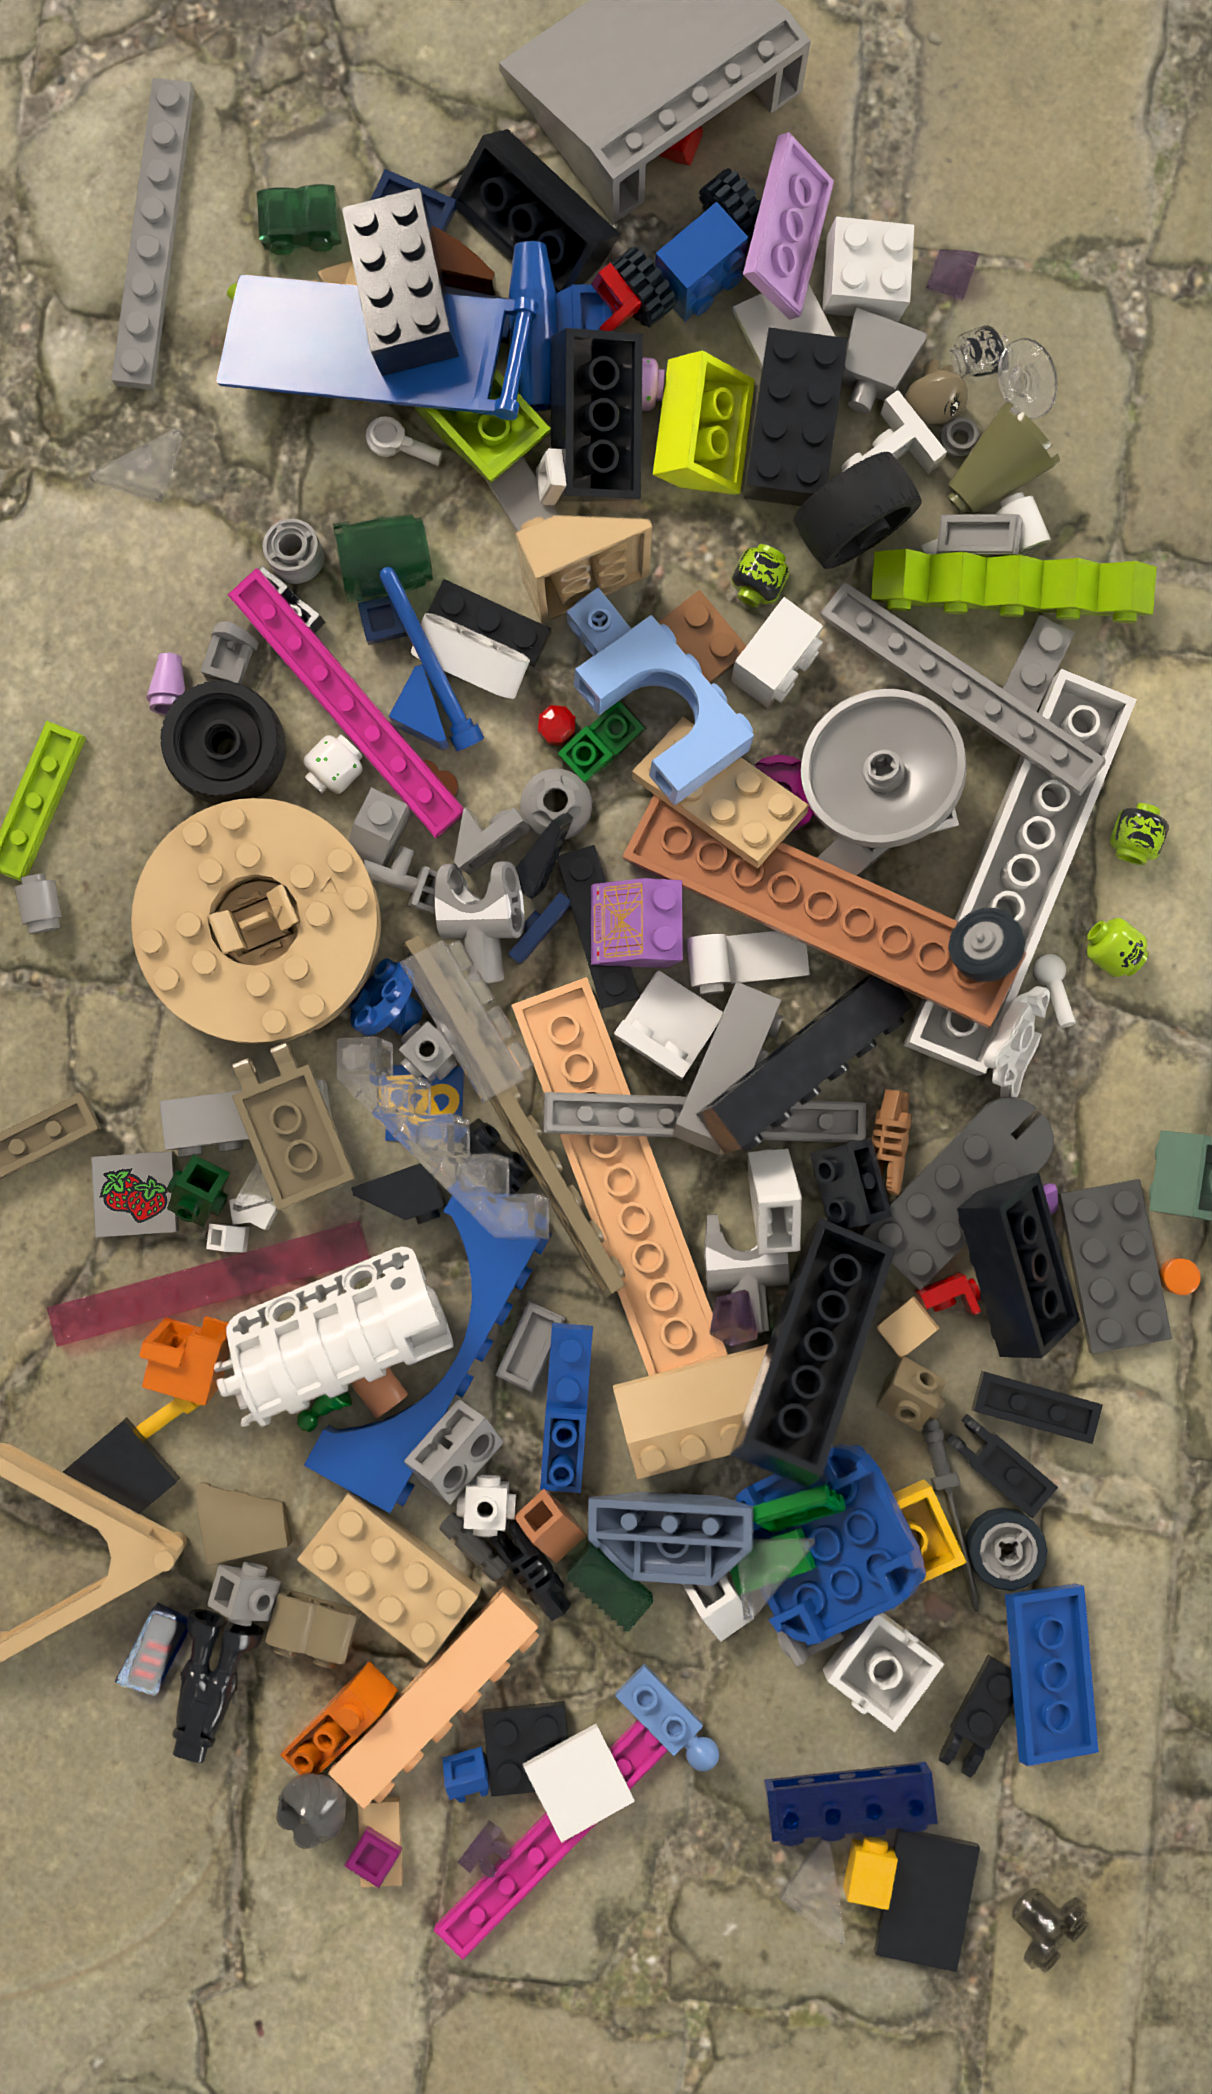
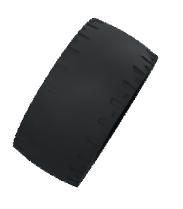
(857, 509)
(202, 721)

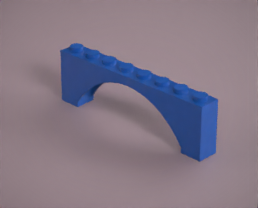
(372, 1455)

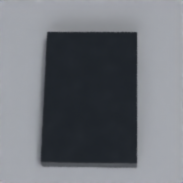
(928, 1900)

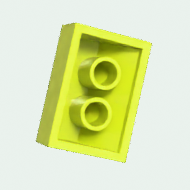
(703, 424)

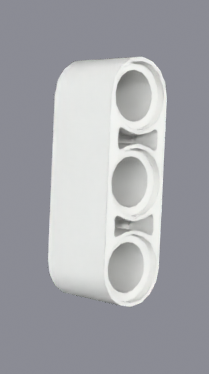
(474, 656)

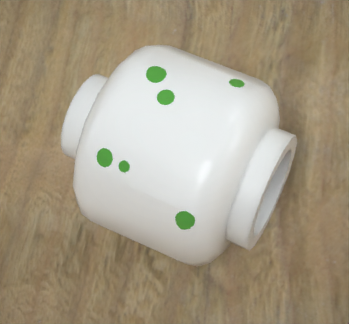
(333, 764)

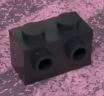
(851, 1184)

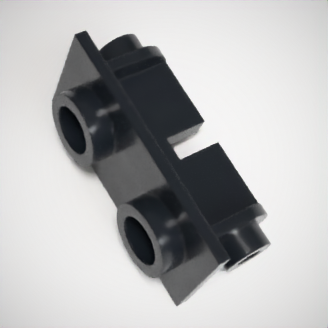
(486, 1140)

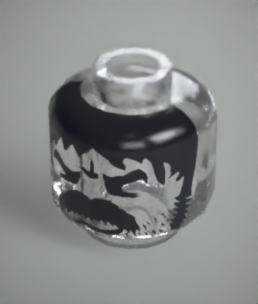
(977, 354)

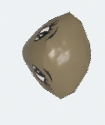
(938, 395)

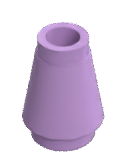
(166, 683)

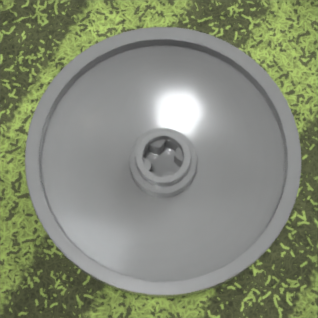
(884, 768)

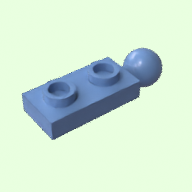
(667, 1718)

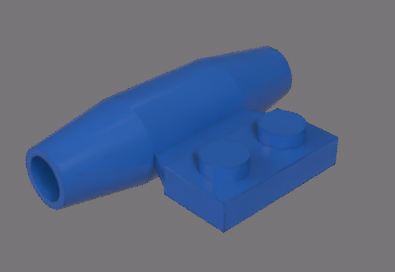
(571, 308)

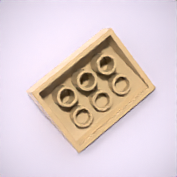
(576, 554)

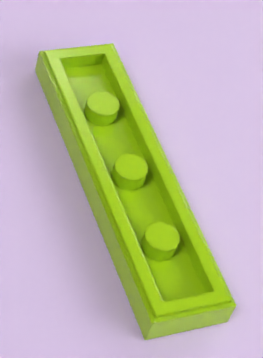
(37, 798)

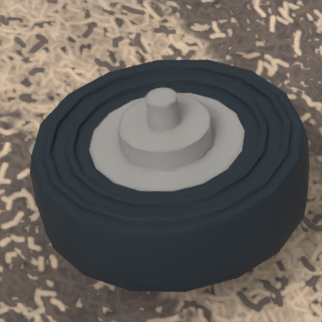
(986, 944)

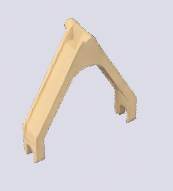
(135, 1544)

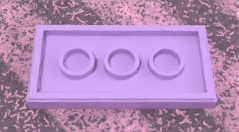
(788, 226)

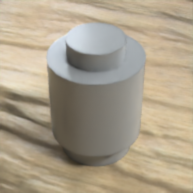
(38, 904)

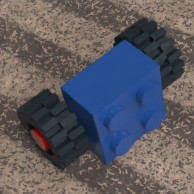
(700, 258)

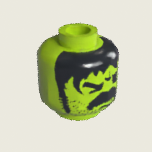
(760, 575)
(1139, 834)

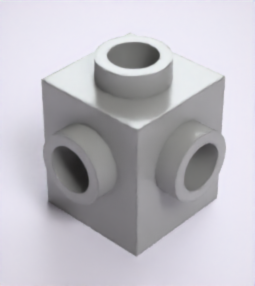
(434, 1066)
(244, 1593)

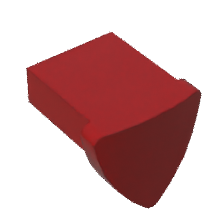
(617, 297)

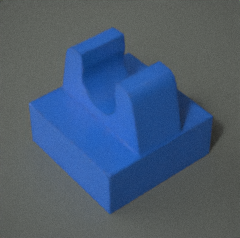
(465, 1774)

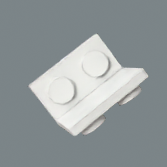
(669, 1025)

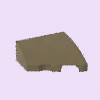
(239, 1524)

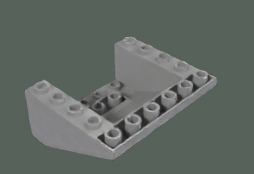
(642, 74)

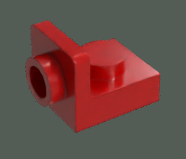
(942, 1294)

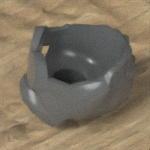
(318, 1802)

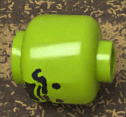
(1117, 947)

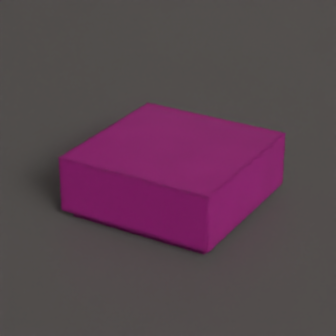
(373, 1856)

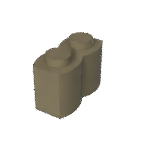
(312, 1627)

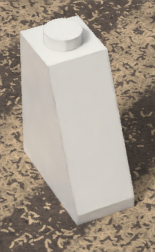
(774, 1201)

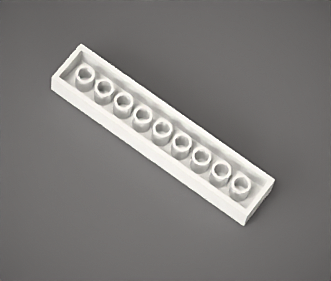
(1028, 856)

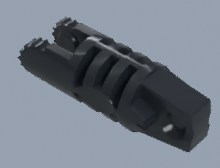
(532, 1571)

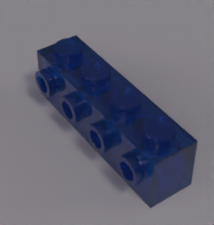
(850, 1802)

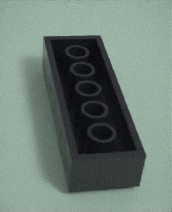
(813, 1353)

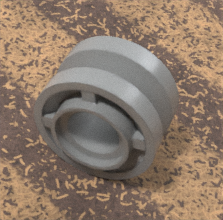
(285, 536)

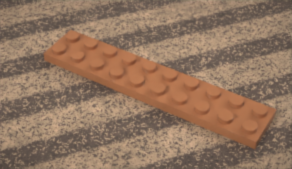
(821, 909)

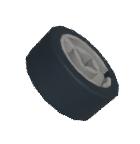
(1024, 1561)

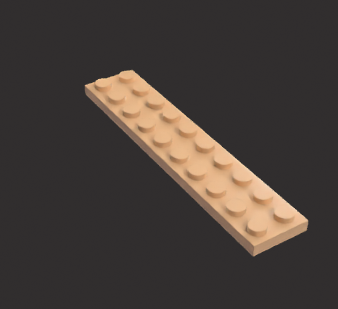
(621, 1184)

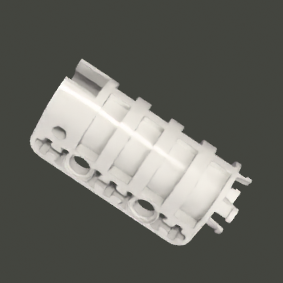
(333, 1339)

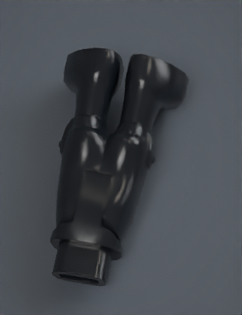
(205, 1692)

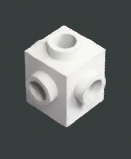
(486, 1489)

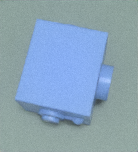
(598, 610)

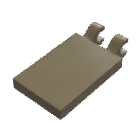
(291, 1130)

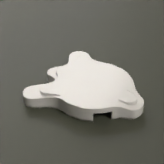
(1016, 1041)

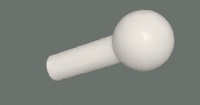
(1050, 972)

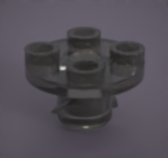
(1048, 1926)

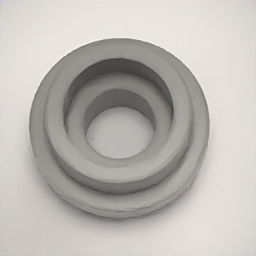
(959, 426)

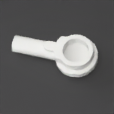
(387, 437)

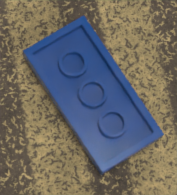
(1051, 1674)

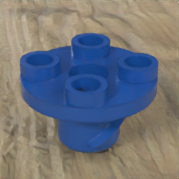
(385, 1002)

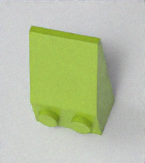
(486, 440)

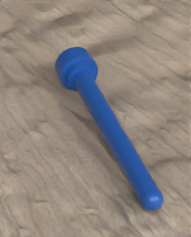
(463, 730)

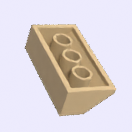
(687, 1411)

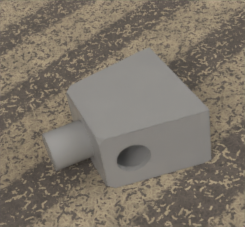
(878, 358)

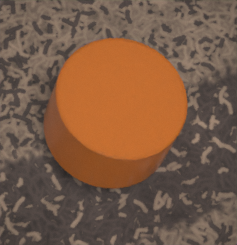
(1179, 1276)

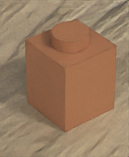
(550, 1526)

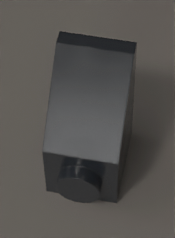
(405, 1194)

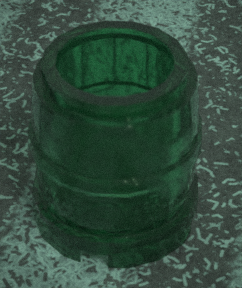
(381, 543)

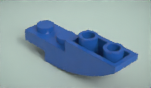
(566, 1407)

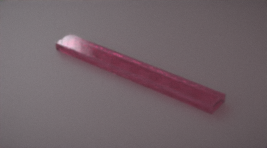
(208, 1283)

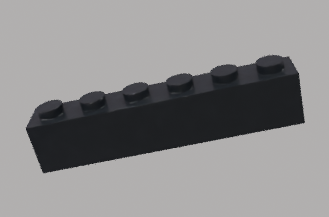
(803, 1062)

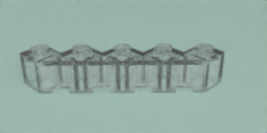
(439, 1141)

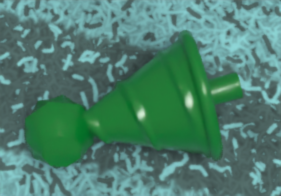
(322, 1405)

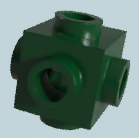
(198, 1191)

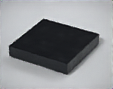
(124, 1468)

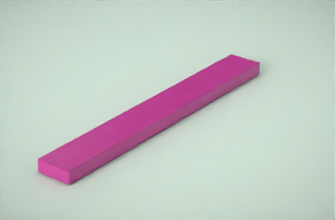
(347, 703)
(535, 1855)

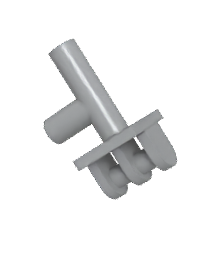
(399, 879)

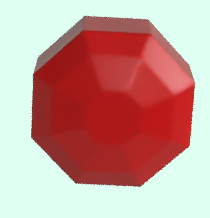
(556, 725)

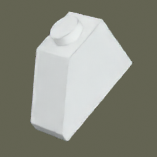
(718, 1606)

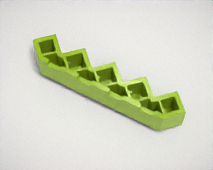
(1013, 584)

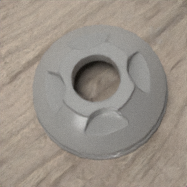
(578, 804)

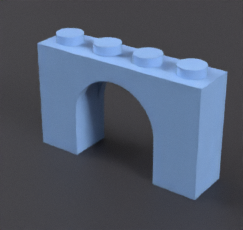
(652, 658)

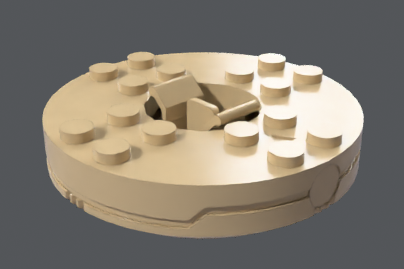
(256, 921)

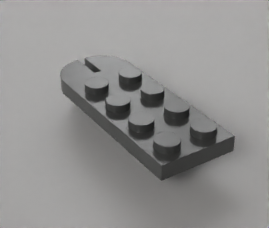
(980, 1156)

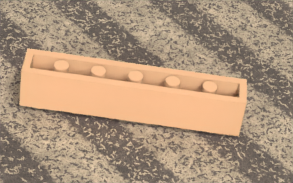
(435, 1697)

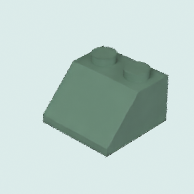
(1182, 1175)

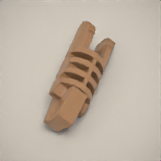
(892, 1137)

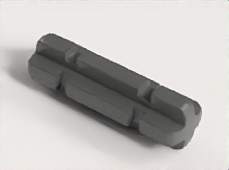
(473, 1547)

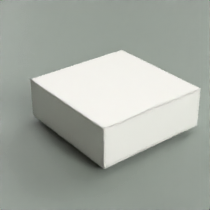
(551, 477)

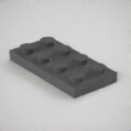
(1114, 1266)

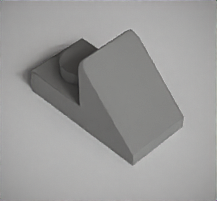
(480, 845)

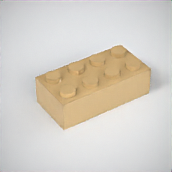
(390, 1575)

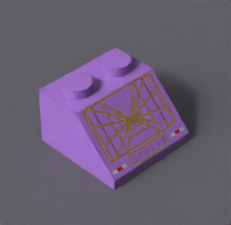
(637, 923)

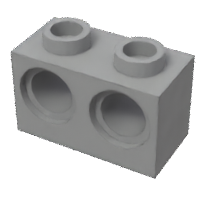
(454, 1451)

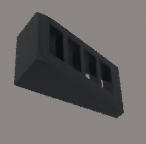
(539, 861)

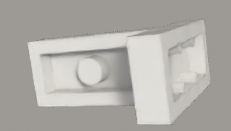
(908, 435)

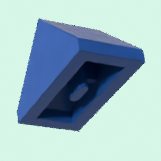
(417, 712)

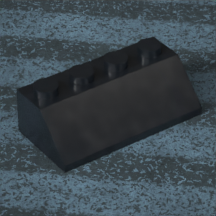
(521, 199)
(597, 413)
(1019, 1267)

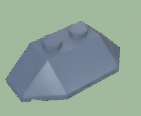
(671, 1535)

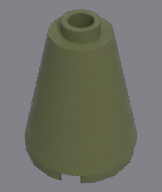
(1001, 461)

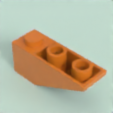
(340, 1721)

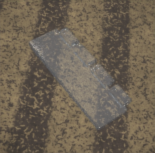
(459, 1014)

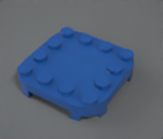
(861, 1556)

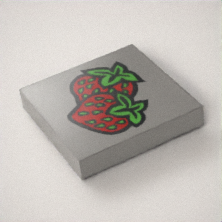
(133, 1194)

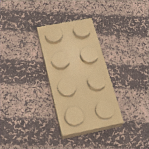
(735, 806)

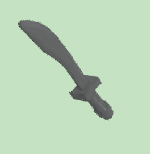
(945, 1480)

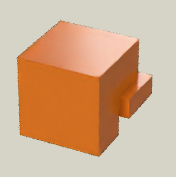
(184, 1358)

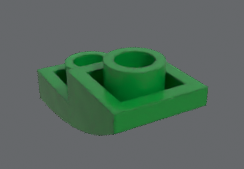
(602, 741)

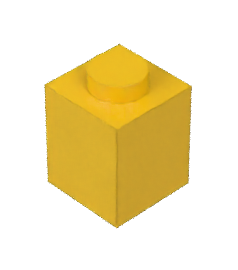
(870, 1872)

